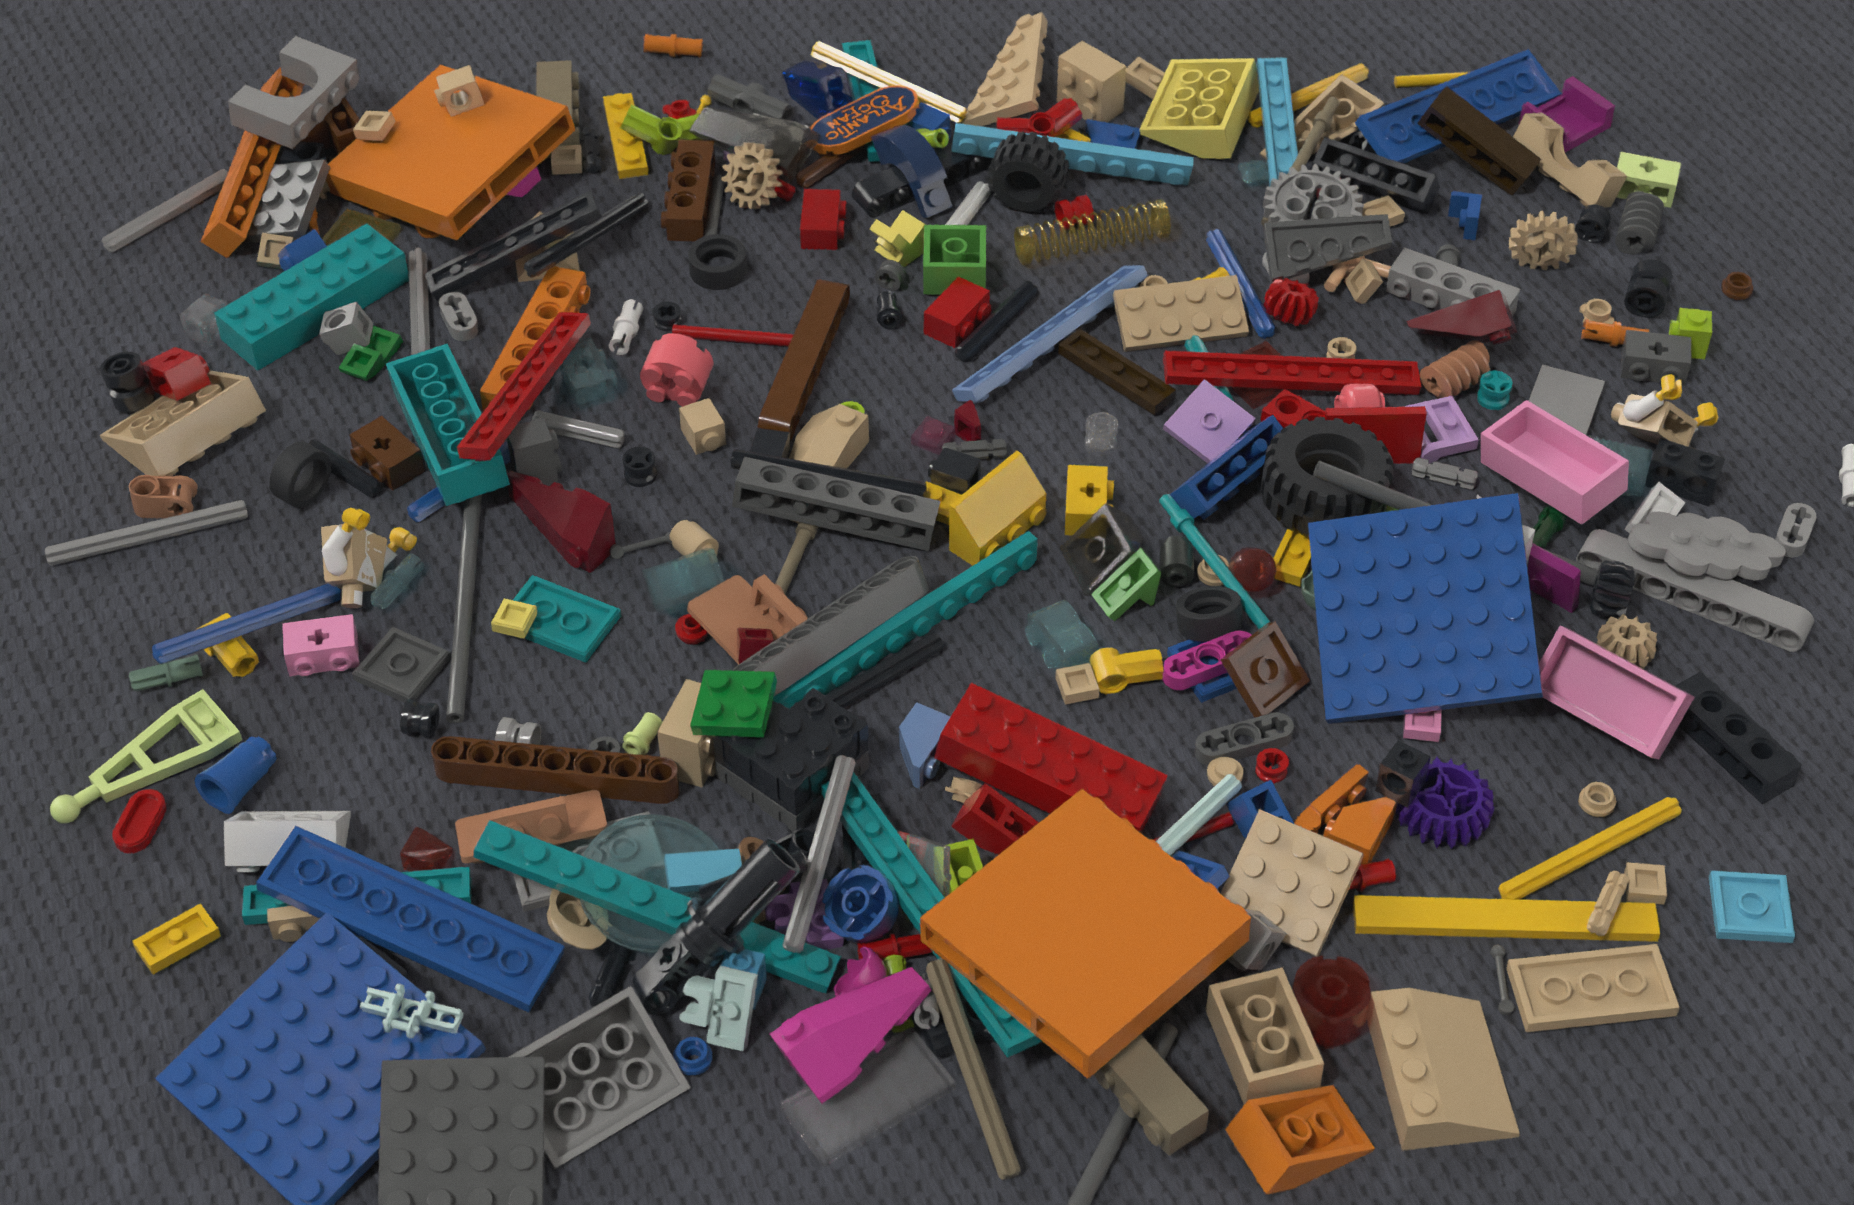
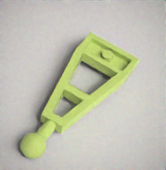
(202, 720)

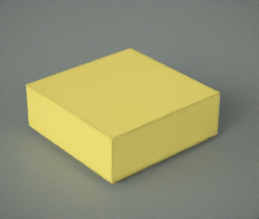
(514, 618)

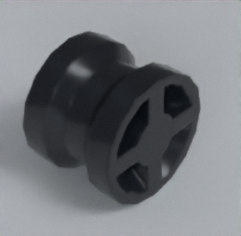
(1593, 223)
(639, 466)
(419, 718)

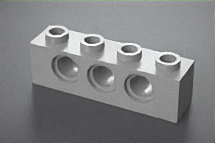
(1440, 283)

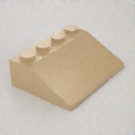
(180, 430)
(1439, 1069)

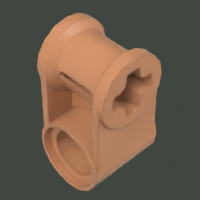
(161, 496)

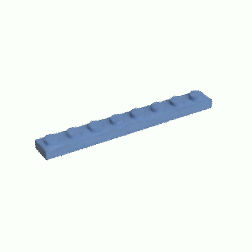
(1043, 339)

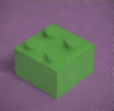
(953, 253)

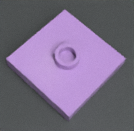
(1208, 422)

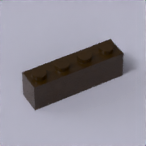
(1479, 141)

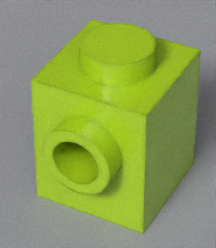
(1694, 324)

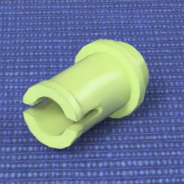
(639, 739)

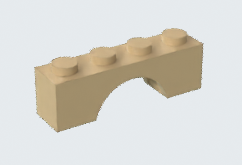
(1593, 182)

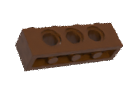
(689, 190)

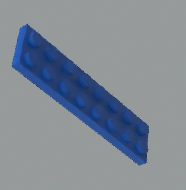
(1493, 90)
(412, 918)

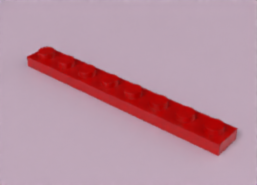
(1289, 372)
(523, 386)

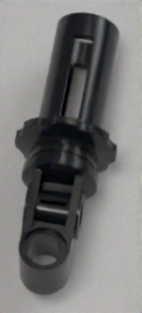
(714, 927)

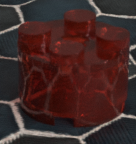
(1332, 999)

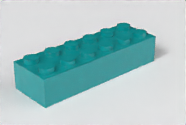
(293, 304)
(440, 415)

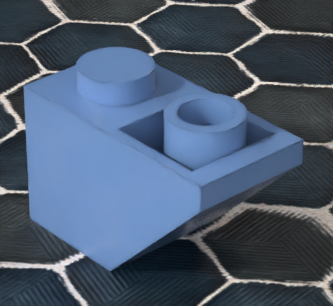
(919, 742)

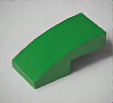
(368, 360)

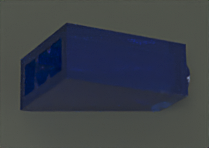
(818, 87)

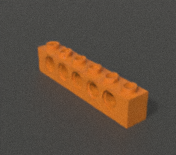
(558, 292)

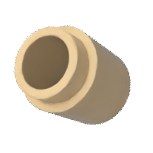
(691, 537)

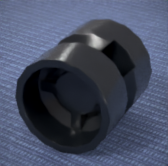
(1648, 288)
(127, 382)

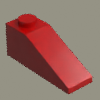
(992, 820)

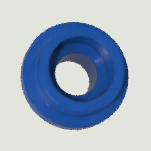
(693, 1046)

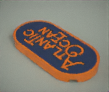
(865, 117)

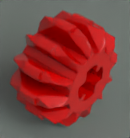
(1291, 301)

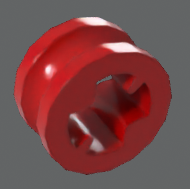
(1275, 756)

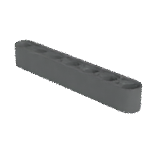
(840, 623)

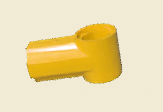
(234, 653)
(1117, 670)

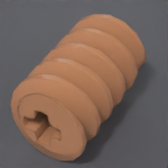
(1456, 370)

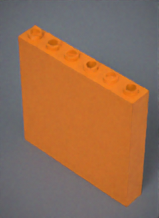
(449, 168)
(1085, 931)

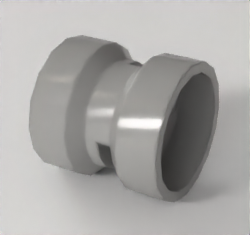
(512, 731)

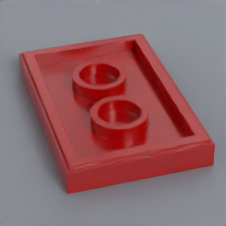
(1397, 427)

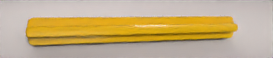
(1308, 94)

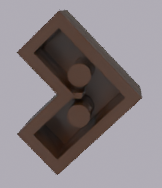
(336, 128)

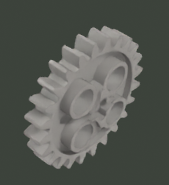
(1293, 196)

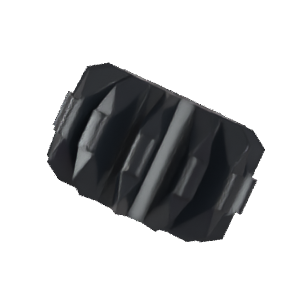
(1612, 589)

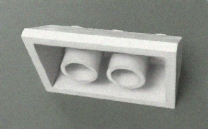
(256, 836)

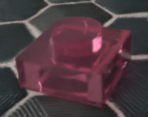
(932, 435)

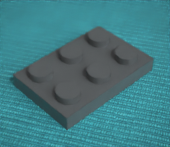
(289, 199)

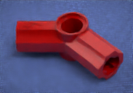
(1051, 123)

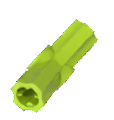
(652, 129)

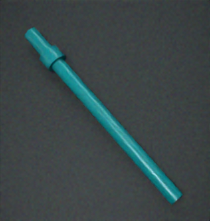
(1184, 524)

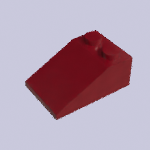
(1479, 319)

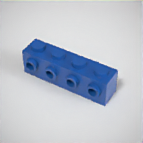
(1226, 471)

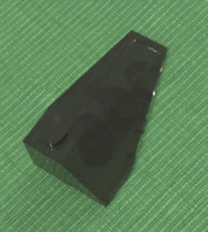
(787, 138)

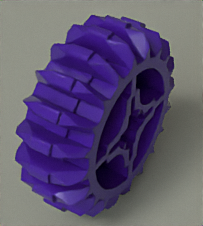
(1449, 805)

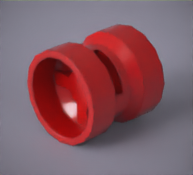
(1077, 207)

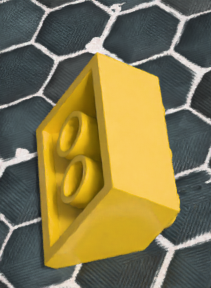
(996, 510)

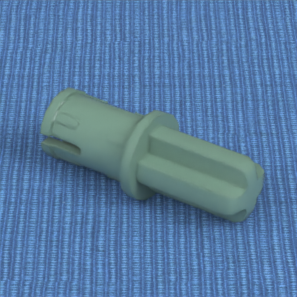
(165, 673)

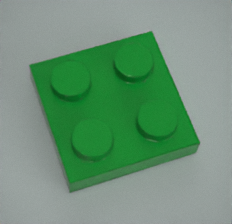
(734, 703)

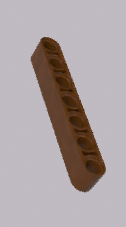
(805, 357)
(555, 769)

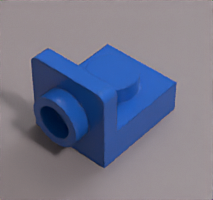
(1467, 208)

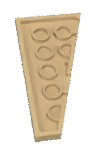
(1014, 77)

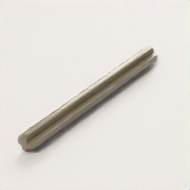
(973, 1069)

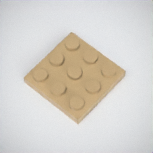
(1292, 879)

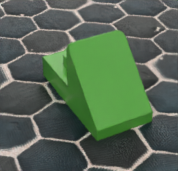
(1131, 581)

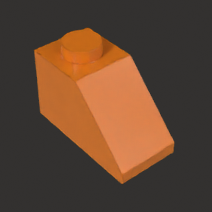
(1363, 826)

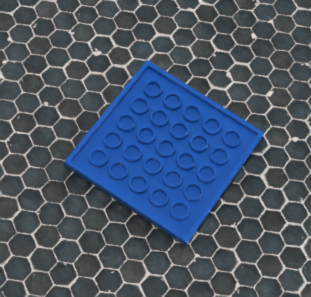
(1424, 609)
(299, 1065)

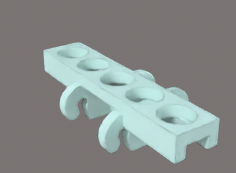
(419, 1017)

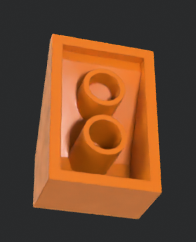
(1297, 1137)

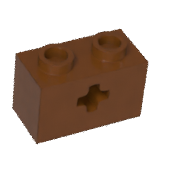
(386, 453)

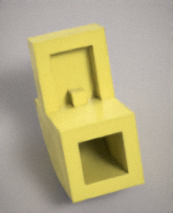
(902, 240)

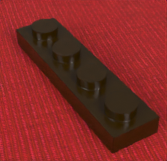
(1117, 371)

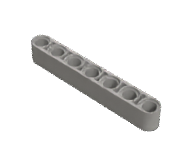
(1704, 595)

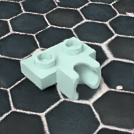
(723, 1005)

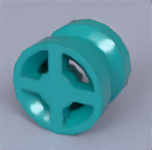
(1494, 390)

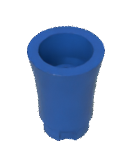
(235, 774)

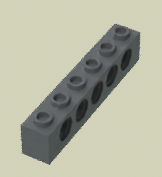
(835, 503)

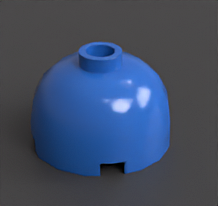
(860, 905)

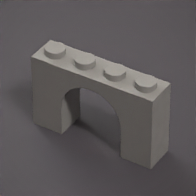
(292, 118)

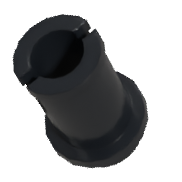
(888, 314)

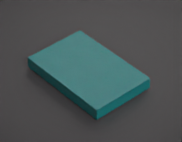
(566, 618)

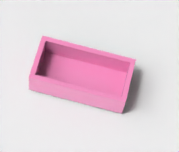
(1554, 462)
(1611, 692)

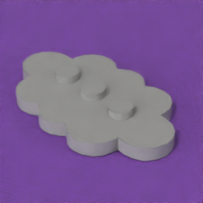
(1706, 546)

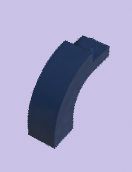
(918, 163)

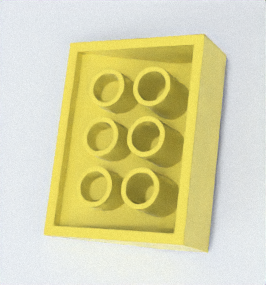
(1203, 105)

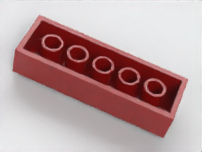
(1043, 759)

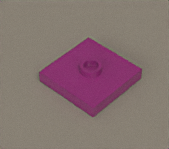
(1554, 578)

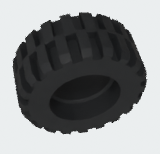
(1289, 467)

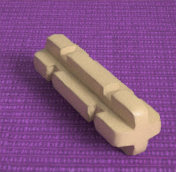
(1607, 903)

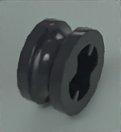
(671, 314)

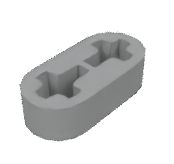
(453, 318)
(1801, 532)

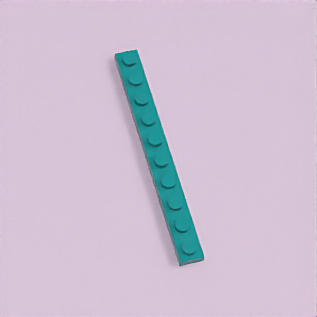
(916, 619)
(916, 896)
(639, 899)

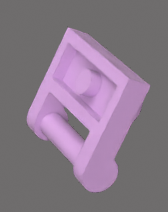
(1449, 428)

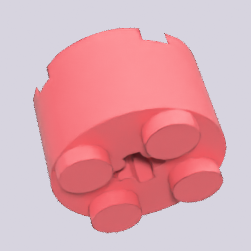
(676, 370)

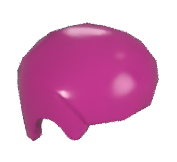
(861, 972)

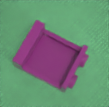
(1576, 110)

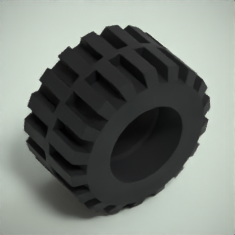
(1036, 157)

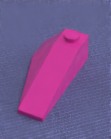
(837, 1035)

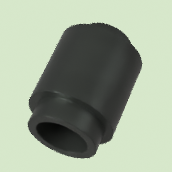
(1176, 561)

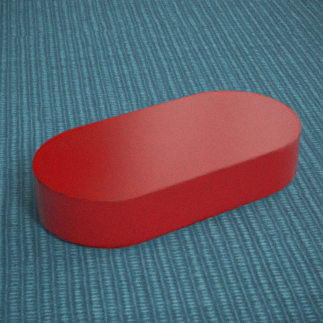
(139, 821)

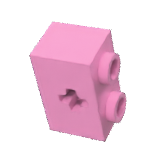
(320, 645)

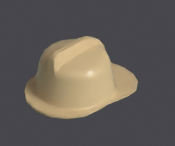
(571, 923)

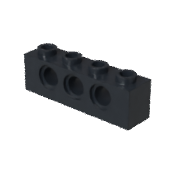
(1379, 175)
(1737, 741)

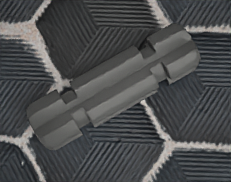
(980, 448)

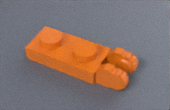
(1330, 803)

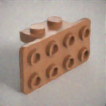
(740, 605)
(549, 820)

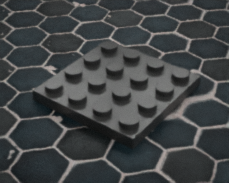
(462, 1131)

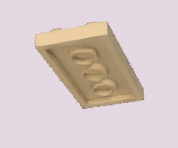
(1177, 311)
(1592, 988)

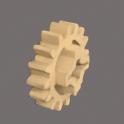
(751, 175)
(1543, 241)

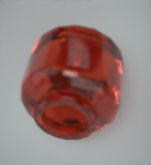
(1253, 568)

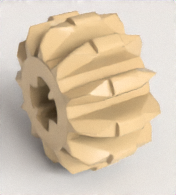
(1628, 639)

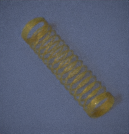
(1026, 246)

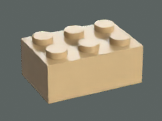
(1264, 1035)

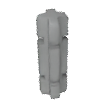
(1444, 473)

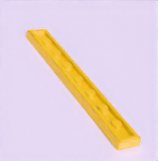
(1499, 918)

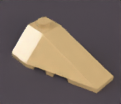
(1353, 103)
(832, 437)

